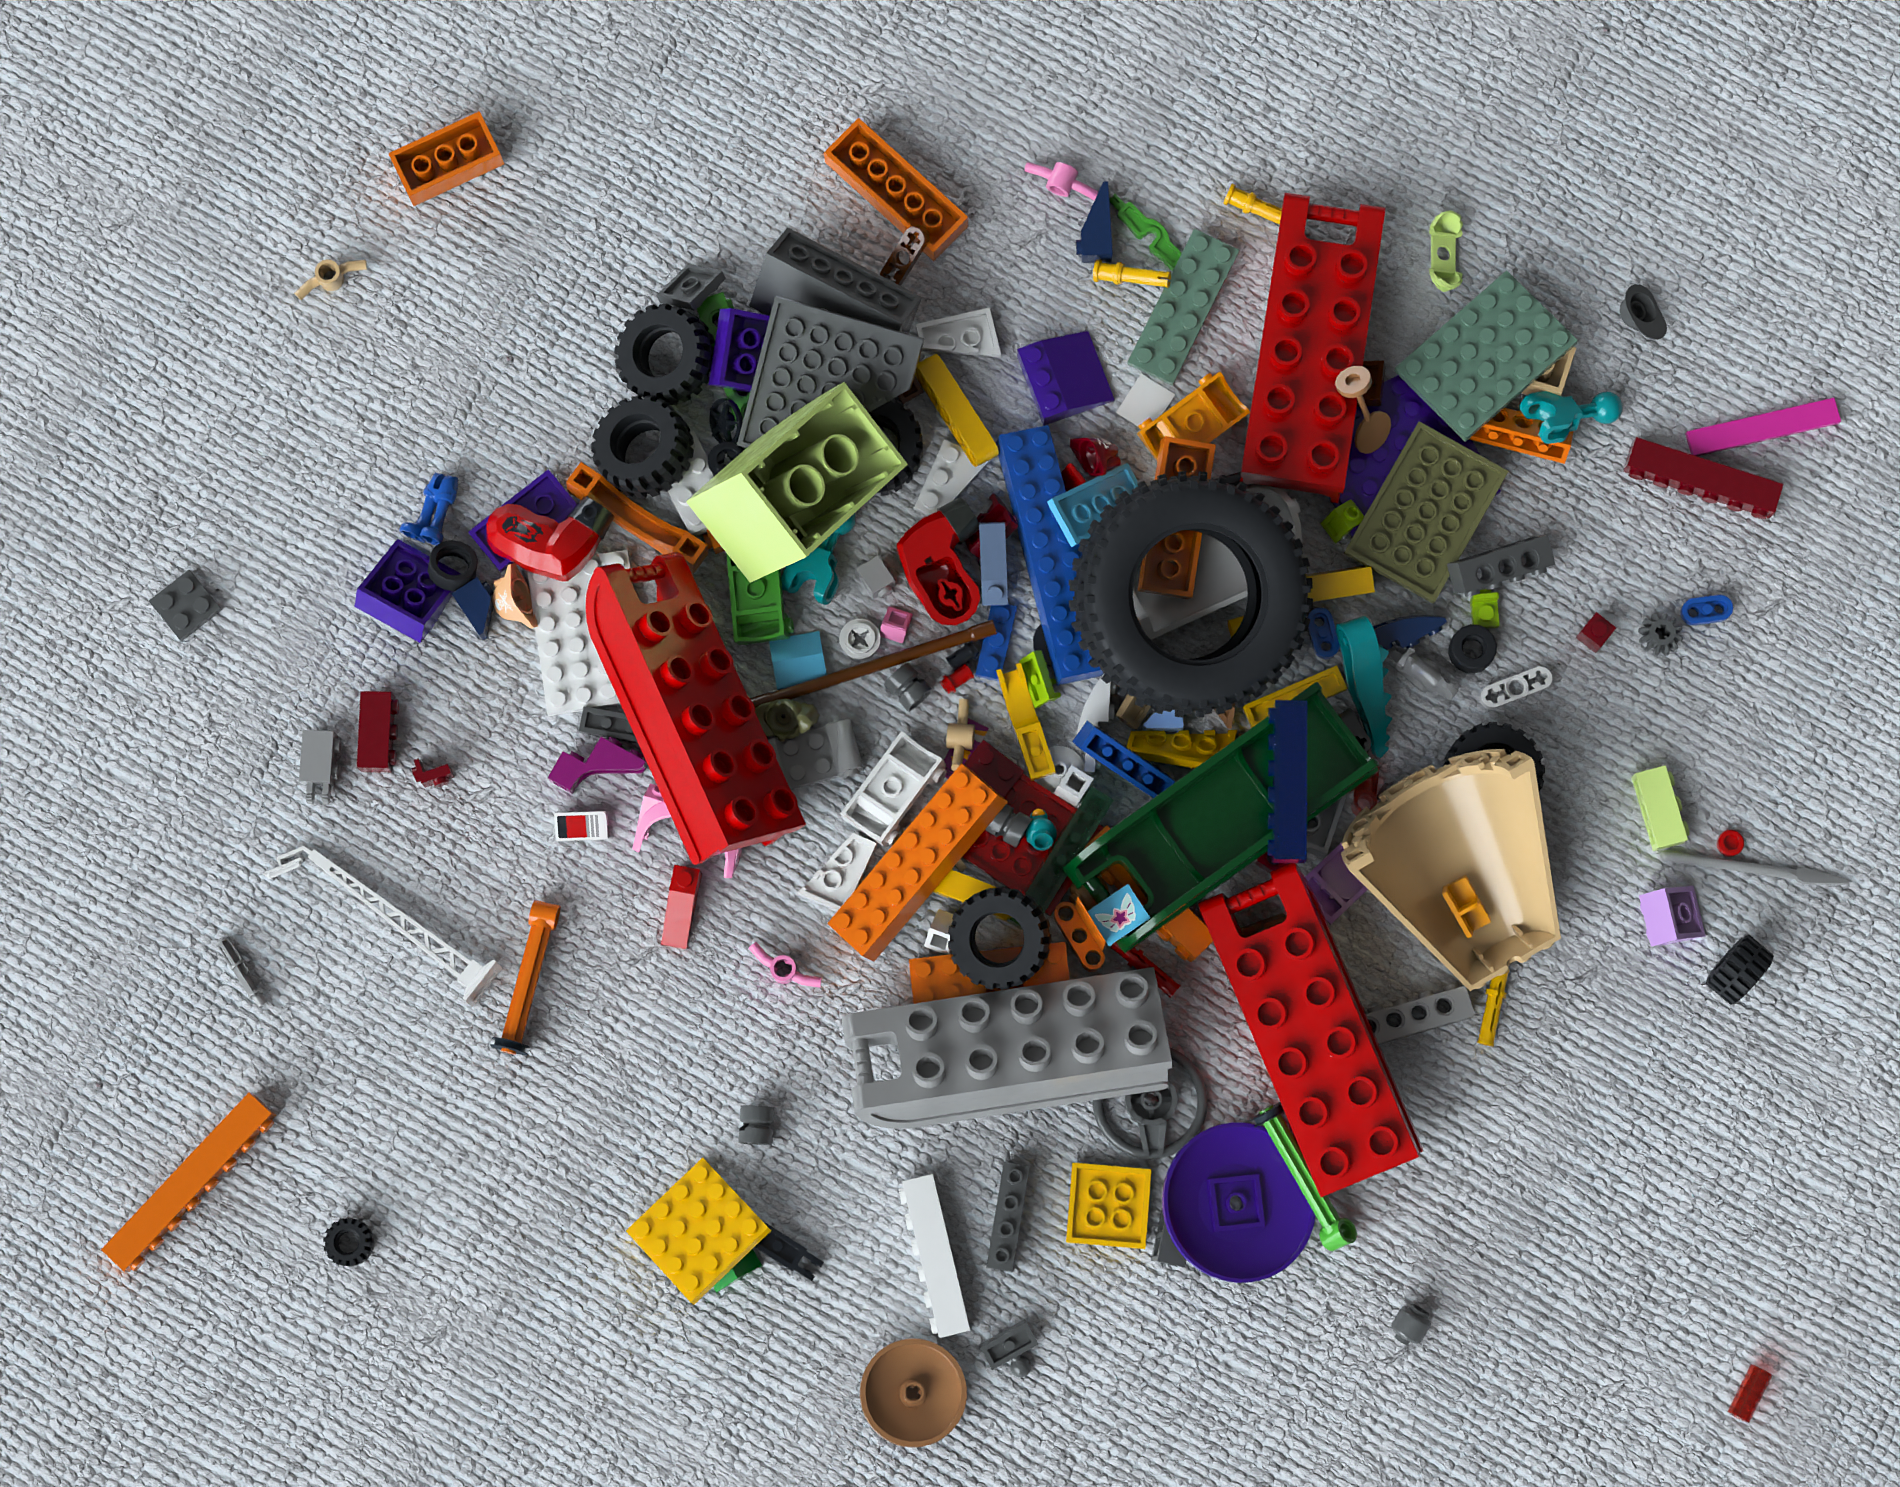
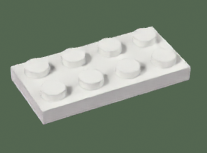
(692, 481)

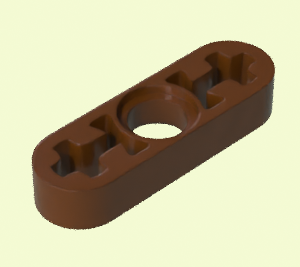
(914, 253)

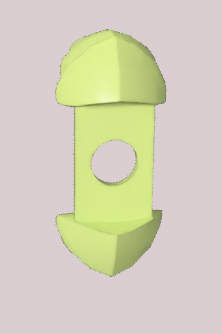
(1443, 233)

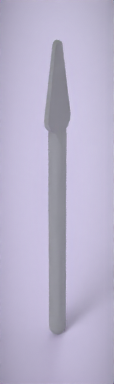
(1802, 875)

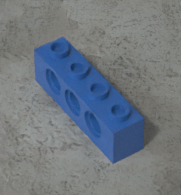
(1122, 760)

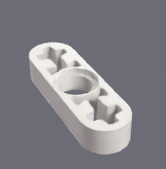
(1530, 674)

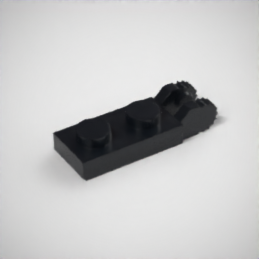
(787, 1252)

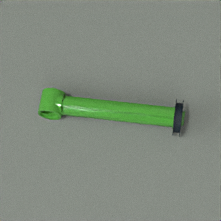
(1335, 1230)

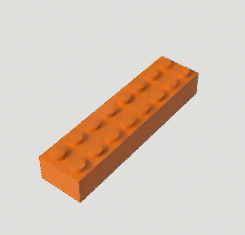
(917, 862)

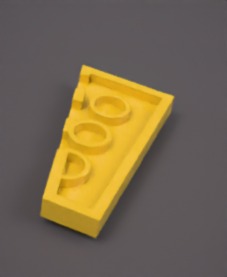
(1179, 748)

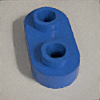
(1705, 610)
(1323, 634)

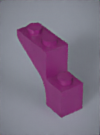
(605, 759)

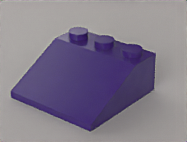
(737, 348)
(1064, 376)
(402, 592)

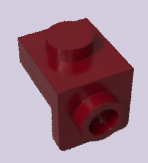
(437, 776)

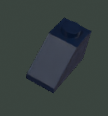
(476, 604)

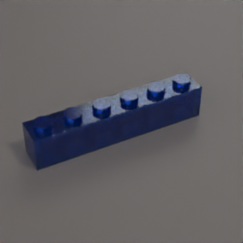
(1289, 781)

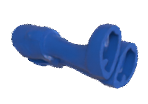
(440, 493)

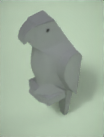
(1421, 673)

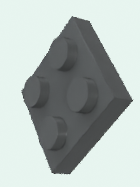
(691, 287)
(185, 605)

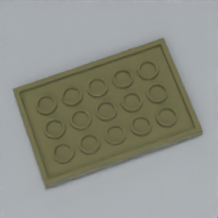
(1426, 512)

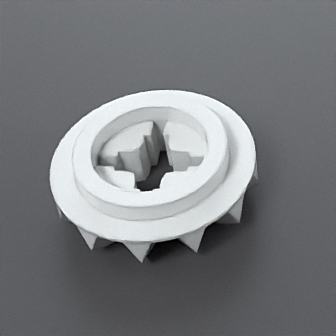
(859, 627)

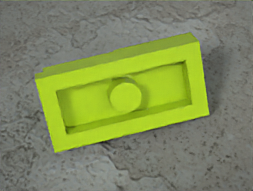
(1038, 679)

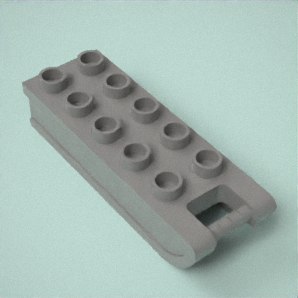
(1012, 1050)

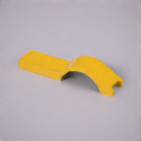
(1026, 723)

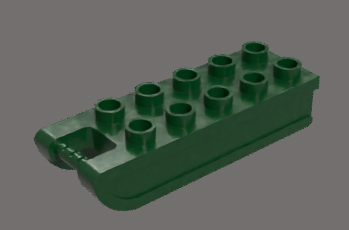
(1218, 818)

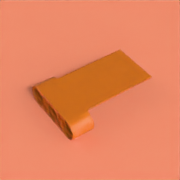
(1081, 921)

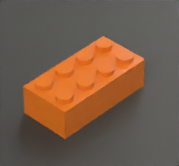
(446, 158)

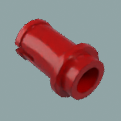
(956, 679)

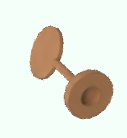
(1376, 426)

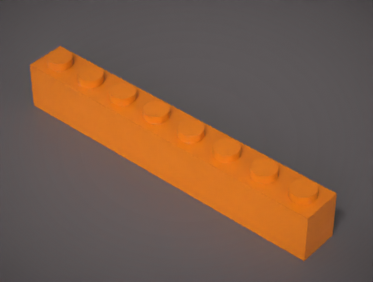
(189, 1182)

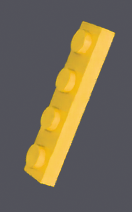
(1330, 681)

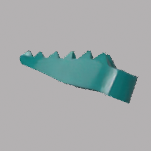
(1364, 677)

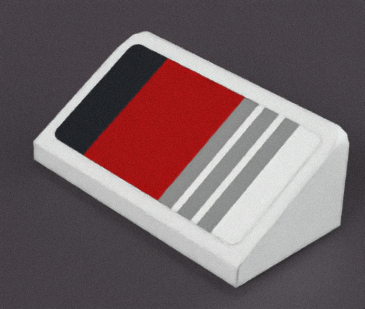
(581, 826)

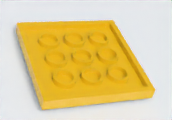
(698, 1231)

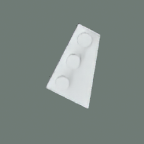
(961, 334)
(841, 874)

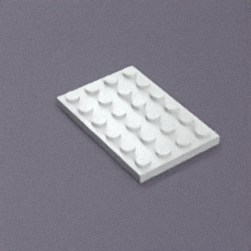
(567, 655)

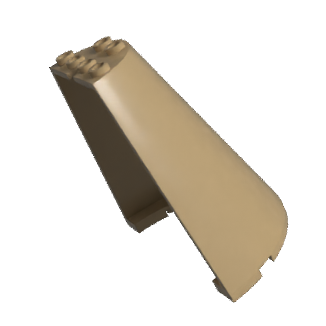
(1453, 822)

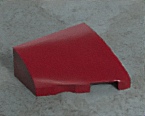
(997, 513)

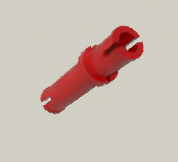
(1139, 961)

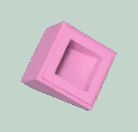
(895, 624)

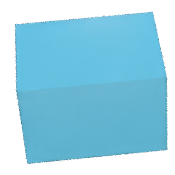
(797, 659)

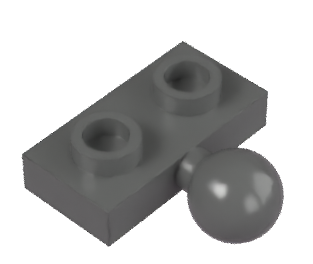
(1009, 1346)

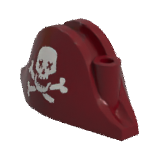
(1095, 454)

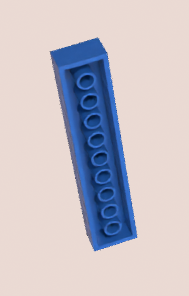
(1032, 480)

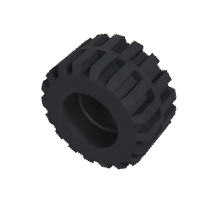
(1739, 969)

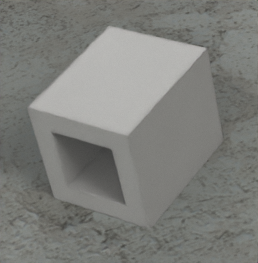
(876, 578)

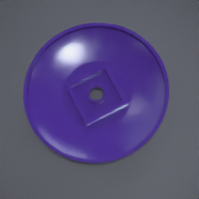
(1197, 1210)

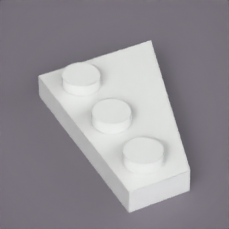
(947, 478)

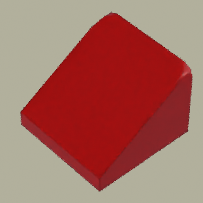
(1071, 477)

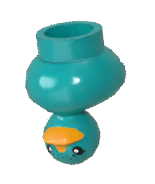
(1040, 831)

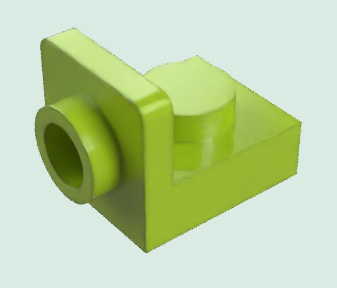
(1342, 520)
(1485, 609)

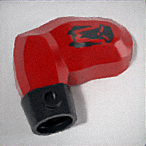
(544, 544)

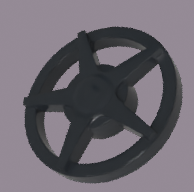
(725, 420)

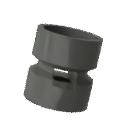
(908, 687)
(1009, 825)
(756, 1125)

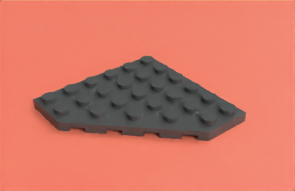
(815, 351)

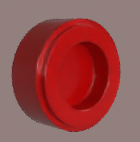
(1730, 843)

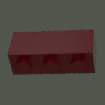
(377, 731)

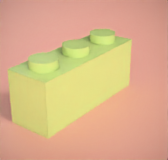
(1660, 808)

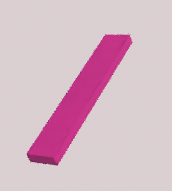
(1763, 427)

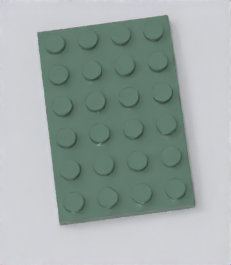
(1486, 355)

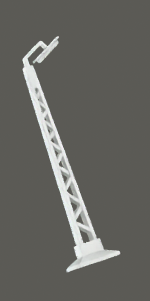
(474, 977)

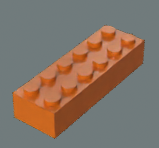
(895, 187)
(1173, 561)
(940, 979)

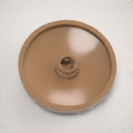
(913, 1393)

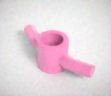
(1061, 179)
(772, 962)

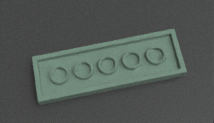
(1183, 307)

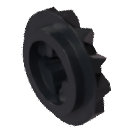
(718, 453)

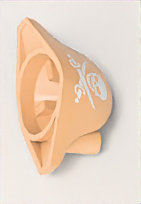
(513, 598)

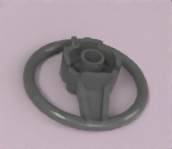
(1153, 1119)

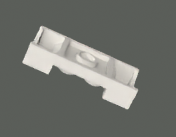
(893, 789)

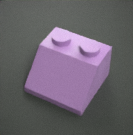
(1671, 915)

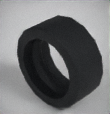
(456, 549)

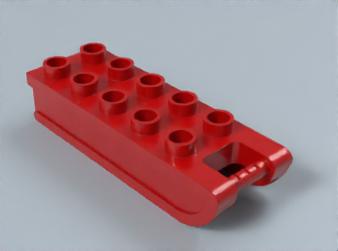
(1310, 334)
(689, 709)
(1313, 1035)

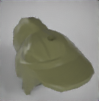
(797, 718)

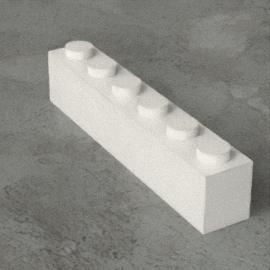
(935, 1255)

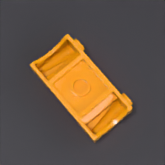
(1196, 417)

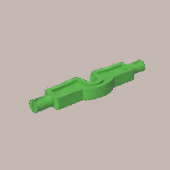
(1142, 226)

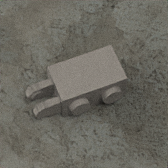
(318, 763)

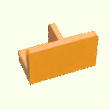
(1466, 905)

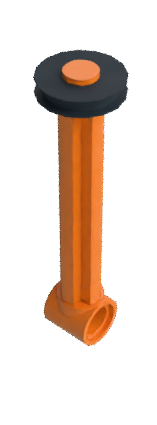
(543, 920)

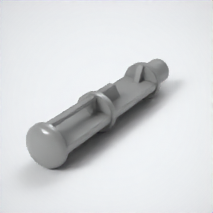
(241, 971)

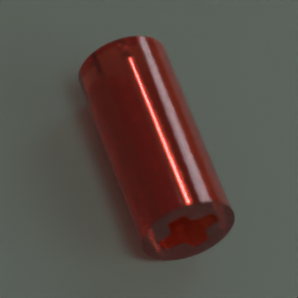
(1749, 1393)

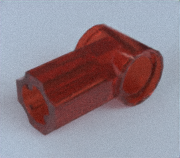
(1366, 791)

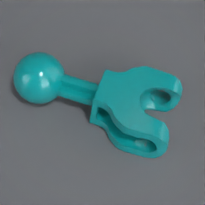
(1563, 414)
(818, 566)

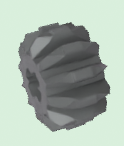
(1652, 638)

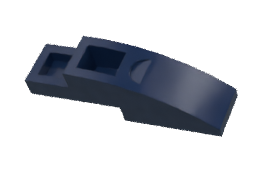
(1407, 630)

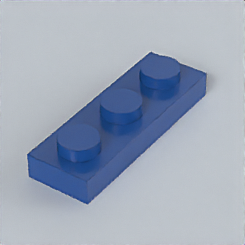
(995, 647)

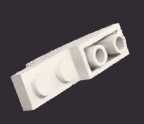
(1097, 711)

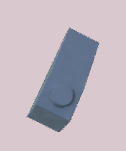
(993, 563)

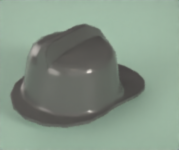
(1642, 312)

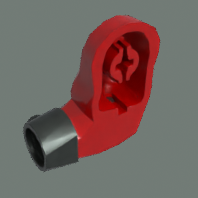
(935, 568)

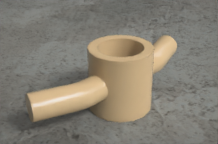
(331, 284)
(960, 734)

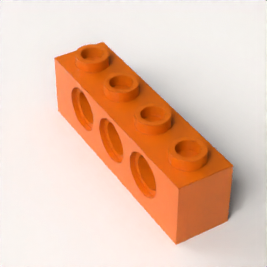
(1517, 433)

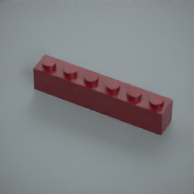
(1703, 478)

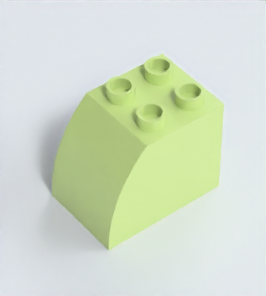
(779, 491)

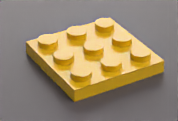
(1108, 1205)

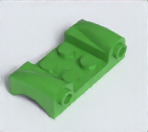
(757, 607)

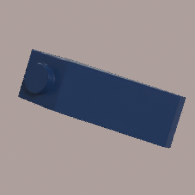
(1096, 232)

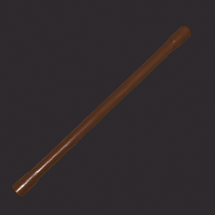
(973, 633)

